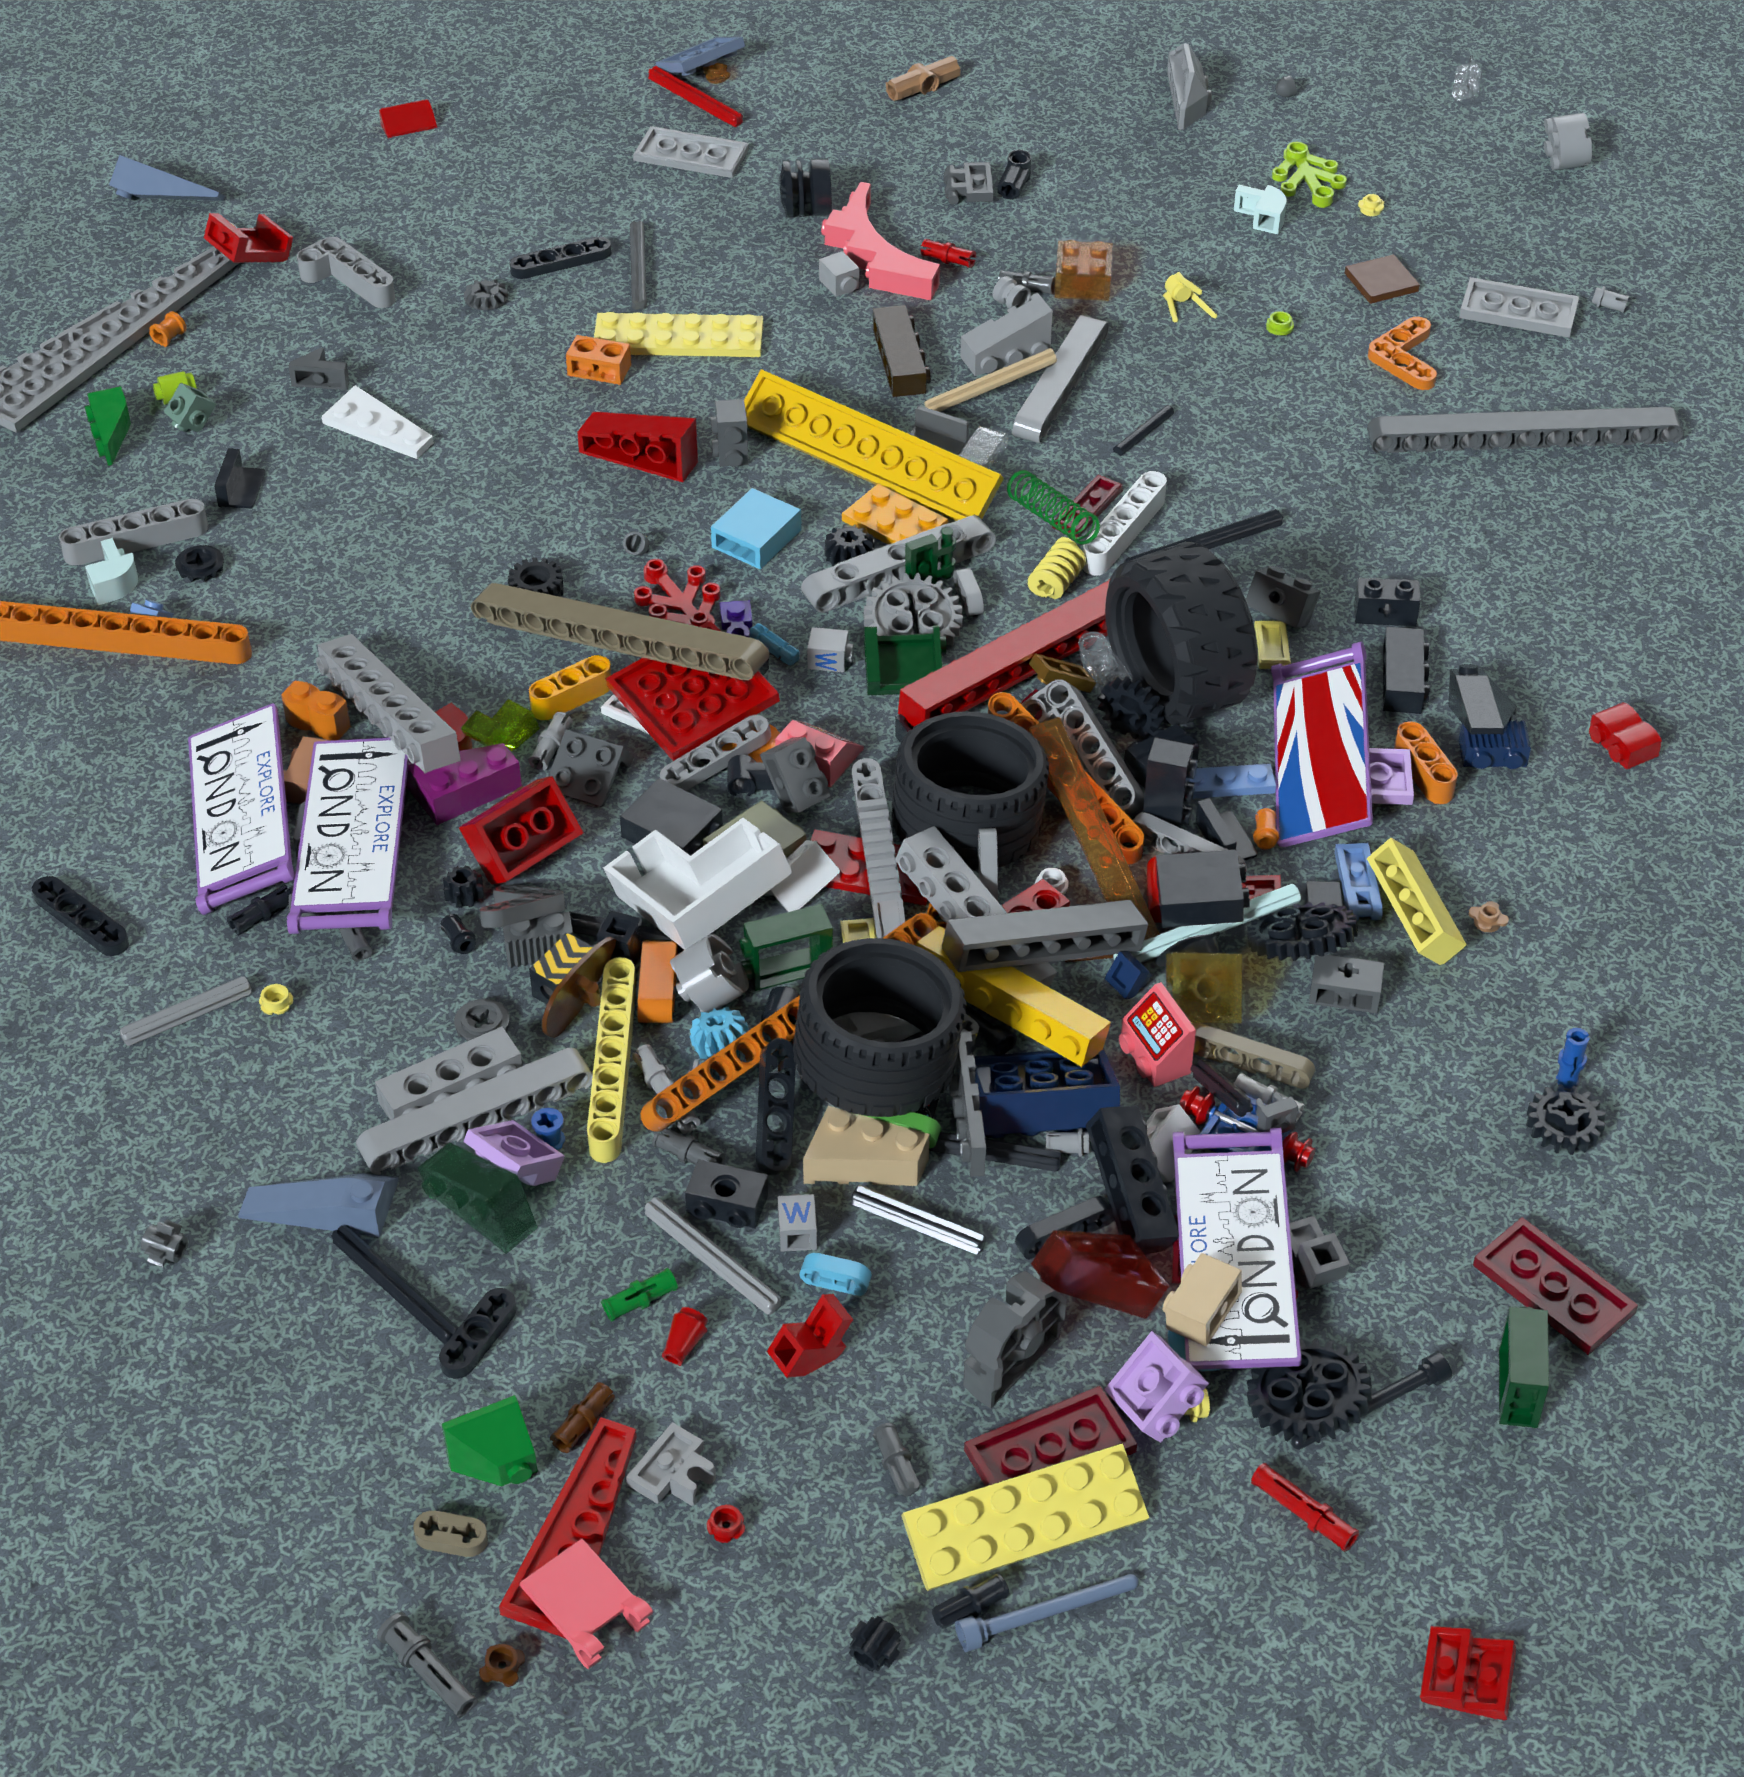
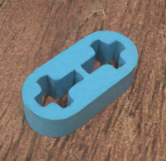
(835, 1273)

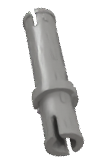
(659, 1077)

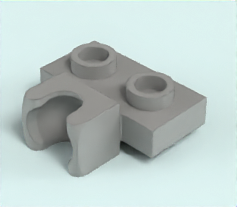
(672, 1466)

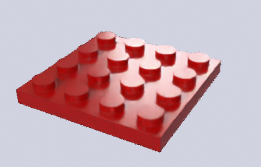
(685, 704)

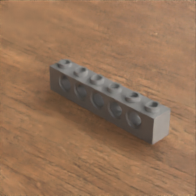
(954, 887)

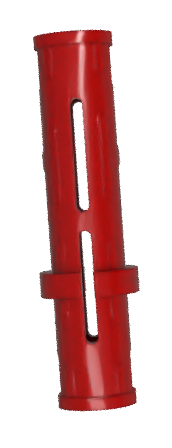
(1317, 1516)

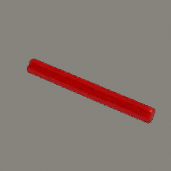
(695, 96)

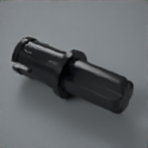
(970, 1601)

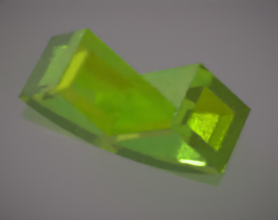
(509, 726)

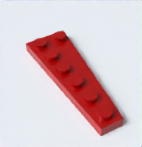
(578, 1513)

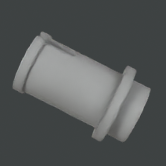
(1609, 299)
(1068, 1142)

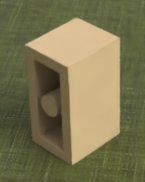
(1202, 1299)

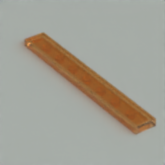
(1089, 819)

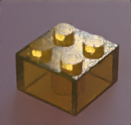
(1206, 986)

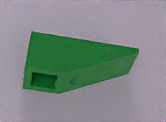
(109, 421)

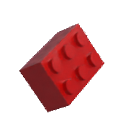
(521, 830)

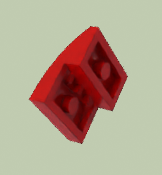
(1468, 1672)

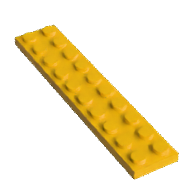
(869, 448)

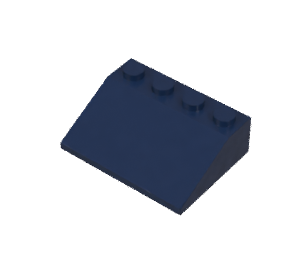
(1042, 1092)

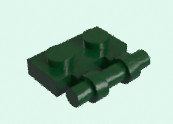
(923, 555)

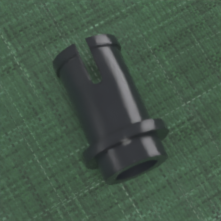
(460, 938)

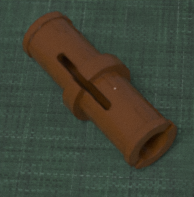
(582, 1417)

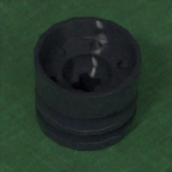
(806, 187)

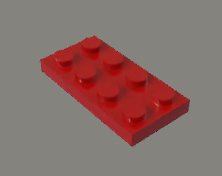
(849, 857)

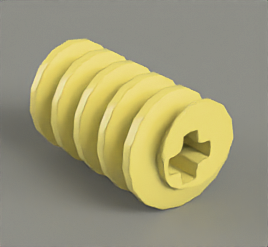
(1057, 569)

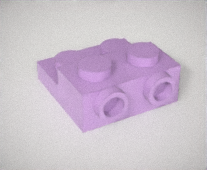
(1391, 776)
(517, 1151)
(1156, 1388)

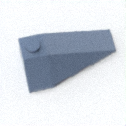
(143, 181)
(324, 1203)

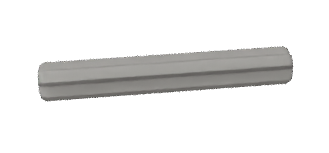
(185, 1011)

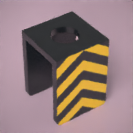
(555, 965)

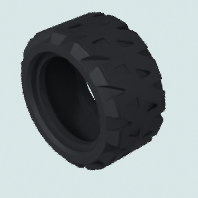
(1183, 630)

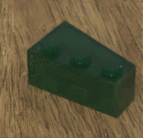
(480, 1195)

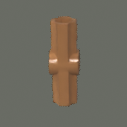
(923, 78)

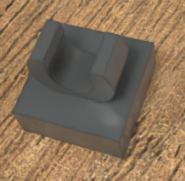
(1276, 1114)

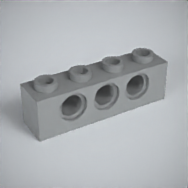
(448, 1073)

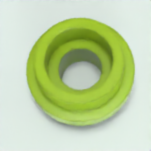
(1280, 323)

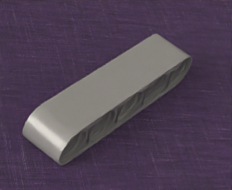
(135, 531)

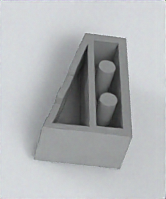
(1008, 339)

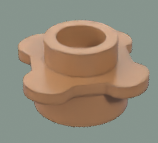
(1488, 923)

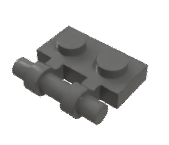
(976, 182)

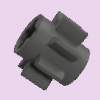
(164, 1243)

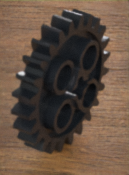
(1302, 931)
(1313, 1396)

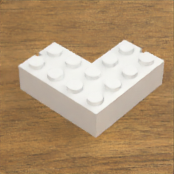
(702, 891)

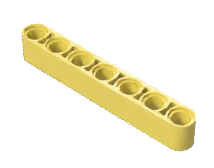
(612, 1060)

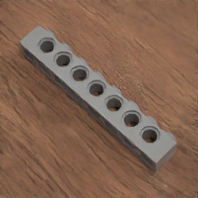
(388, 703)

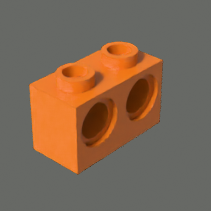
(598, 359)

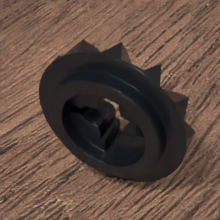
(187, 562)

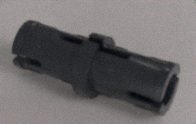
(259, 910)

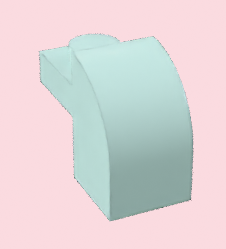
(1266, 207)
(114, 576)

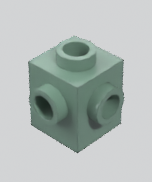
(189, 408)

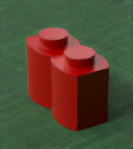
(1625, 735)

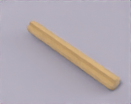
(992, 381)

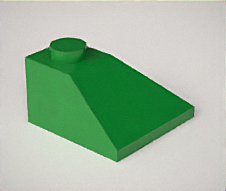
(491, 1444)

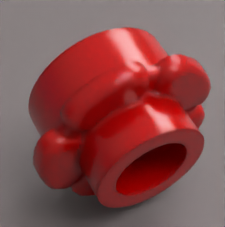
(722, 1515)

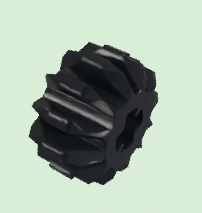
(847, 543)

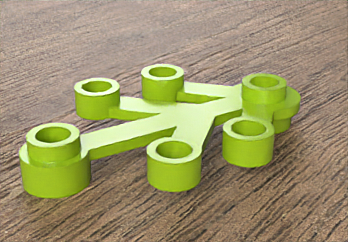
(1298, 154)

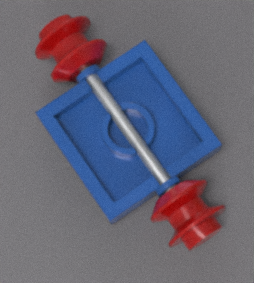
(1226, 1121)

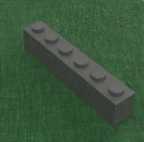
(1043, 935)

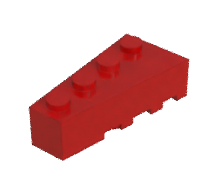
(642, 442)

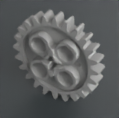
(931, 606)

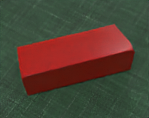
(407, 118)

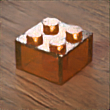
(1083, 270)

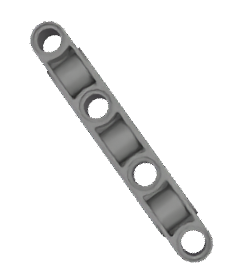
(859, 575)

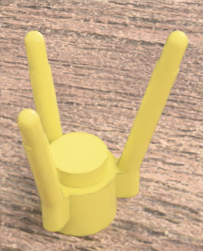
(1180, 290)

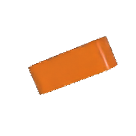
(1429, 764)
(657, 982)

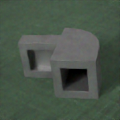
(1314, 1256)

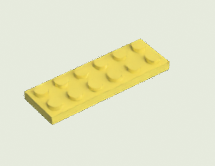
(683, 333)
(1024, 1517)

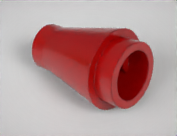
(684, 1334)

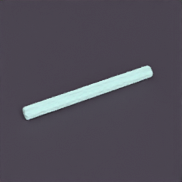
(1259, 907)

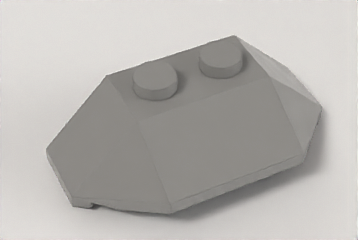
(1187, 86)

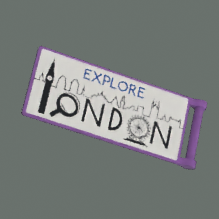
(239, 808)
(350, 835)
(1238, 1214)

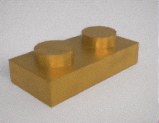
(1052, 669)

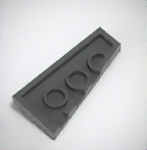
(966, 1108)

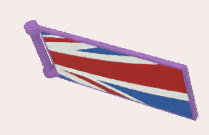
(1322, 747)

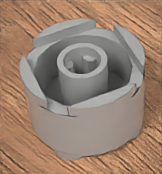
(1568, 141)
(709, 974)

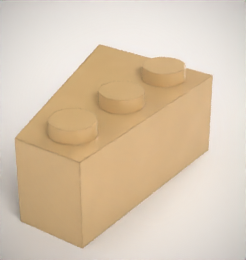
(865, 1150)

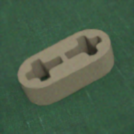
(451, 1533)

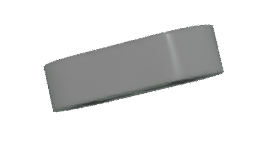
(968, 591)

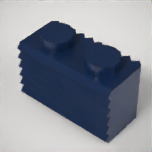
(1496, 750)

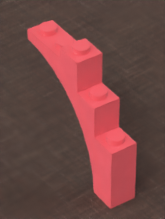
(884, 264)

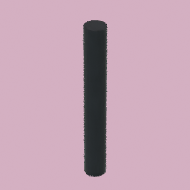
(1143, 430)

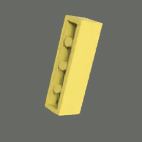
(1416, 902)

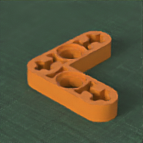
(1388, 353)

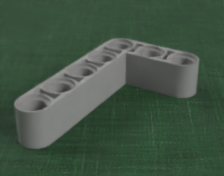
(1083, 739)

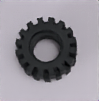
(537, 572)

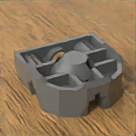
(1010, 1335)

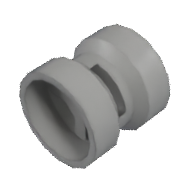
(1010, 293)

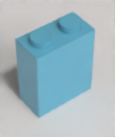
(756, 528)

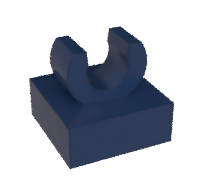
(1127, 975)

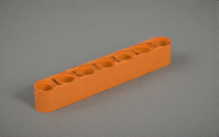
(1123, 828)

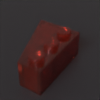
(1101, 1271)

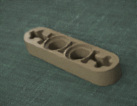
(1296, 1068)

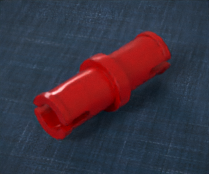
(948, 253)

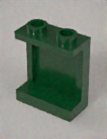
(900, 659)

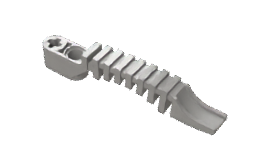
(878, 846)

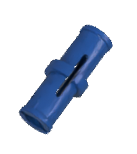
(1572, 1057)

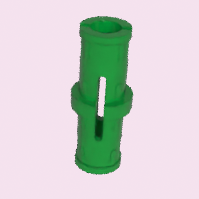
(618, 1305)

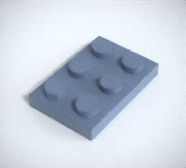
(701, 54)

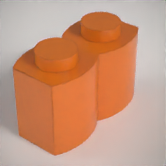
(316, 710)

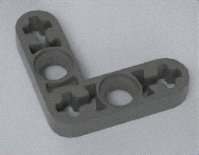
(520, 904)

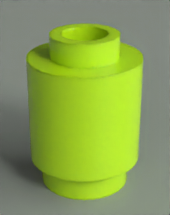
(167, 385)

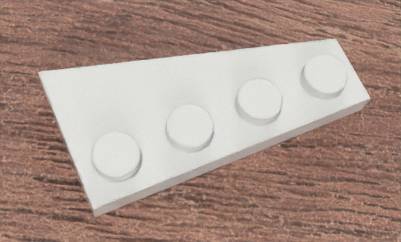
(374, 421)

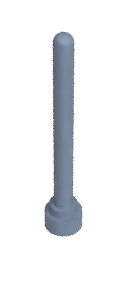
(977, 1631)

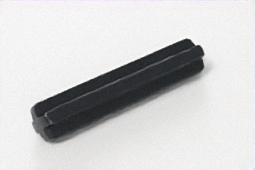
(1222, 1088)

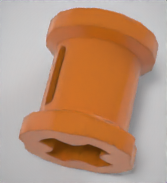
(167, 329)

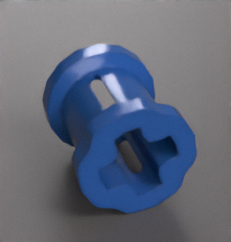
(548, 1126)

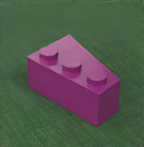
(467, 784)

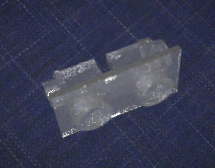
(1466, 81)

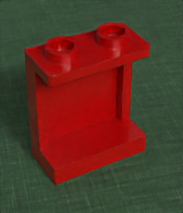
(259, 244)

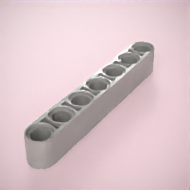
(1059, 378)
(478, 1106)

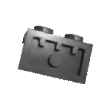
(587, 767)

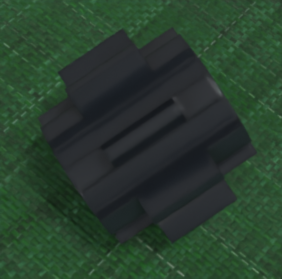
(463, 886)
(874, 1643)

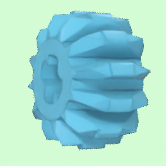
(716, 1031)

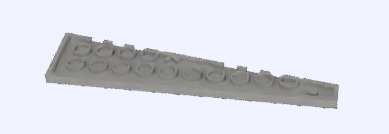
(86, 347)

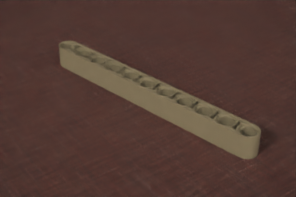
(621, 631)

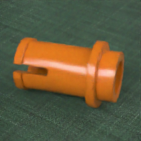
(1266, 829)

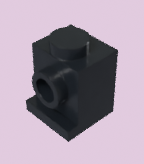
(627, 935)

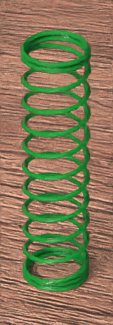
(1035, 483)

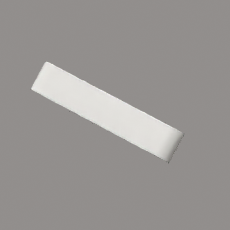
(1125, 522)

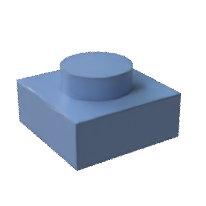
(150, 608)

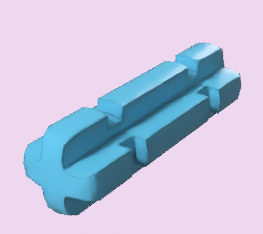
(775, 644)

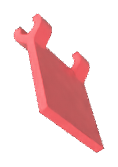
(582, 1597)

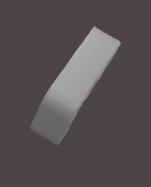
(350, 267)

